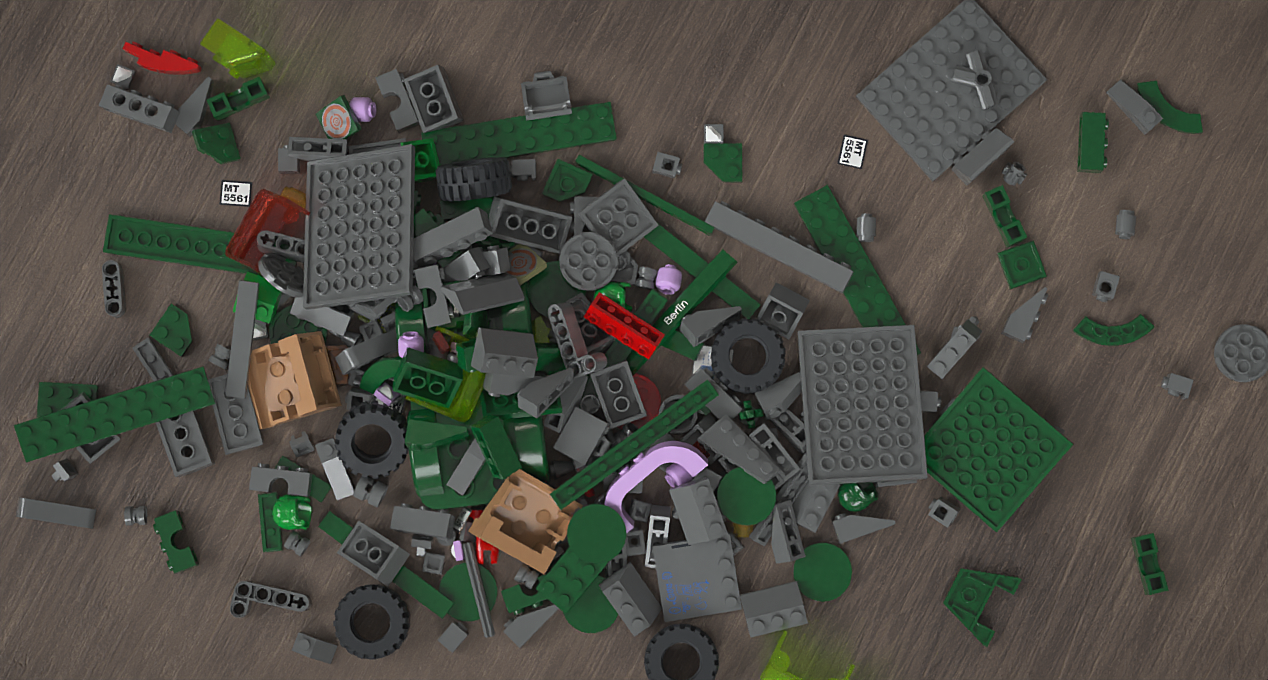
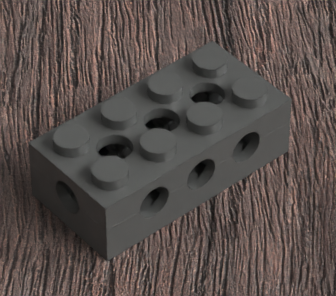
(176, 447)

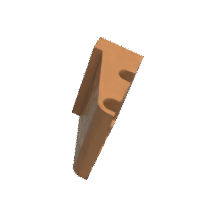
(291, 380)
(524, 521)

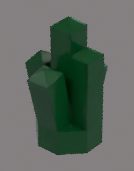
(749, 414)

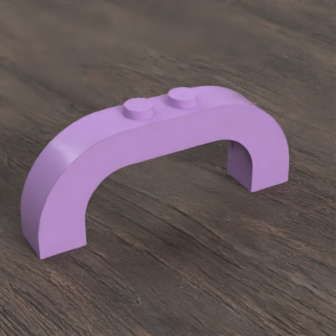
(644, 464)

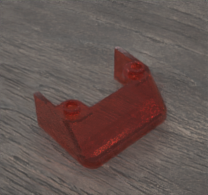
(265, 213)

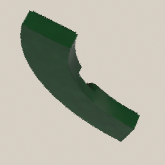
(1171, 116)
(1113, 335)
(378, 373)

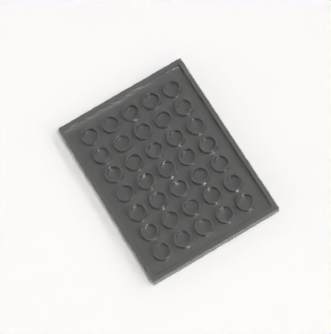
(931, 113)
(359, 227)
(861, 405)

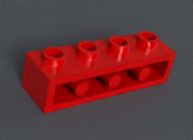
(624, 325)

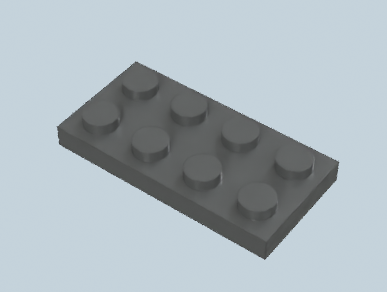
(235, 418)

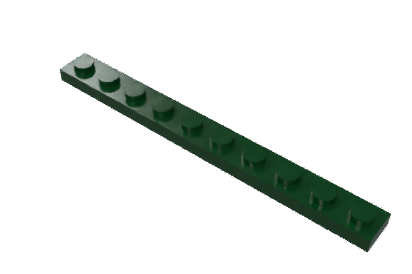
(633, 444)

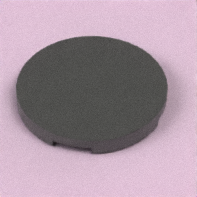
(588, 261)
(282, 274)
(1242, 353)

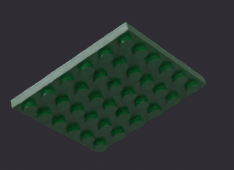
(992, 449)

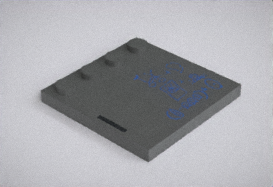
(696, 578)

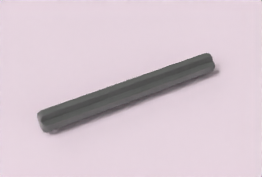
(478, 589)

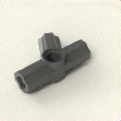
(969, 77)

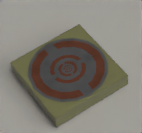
(524, 263)

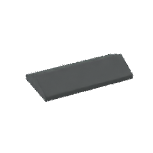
(483, 293)

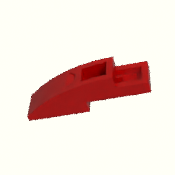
(168, 63)

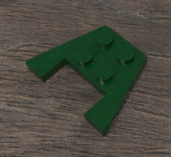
(969, 596)

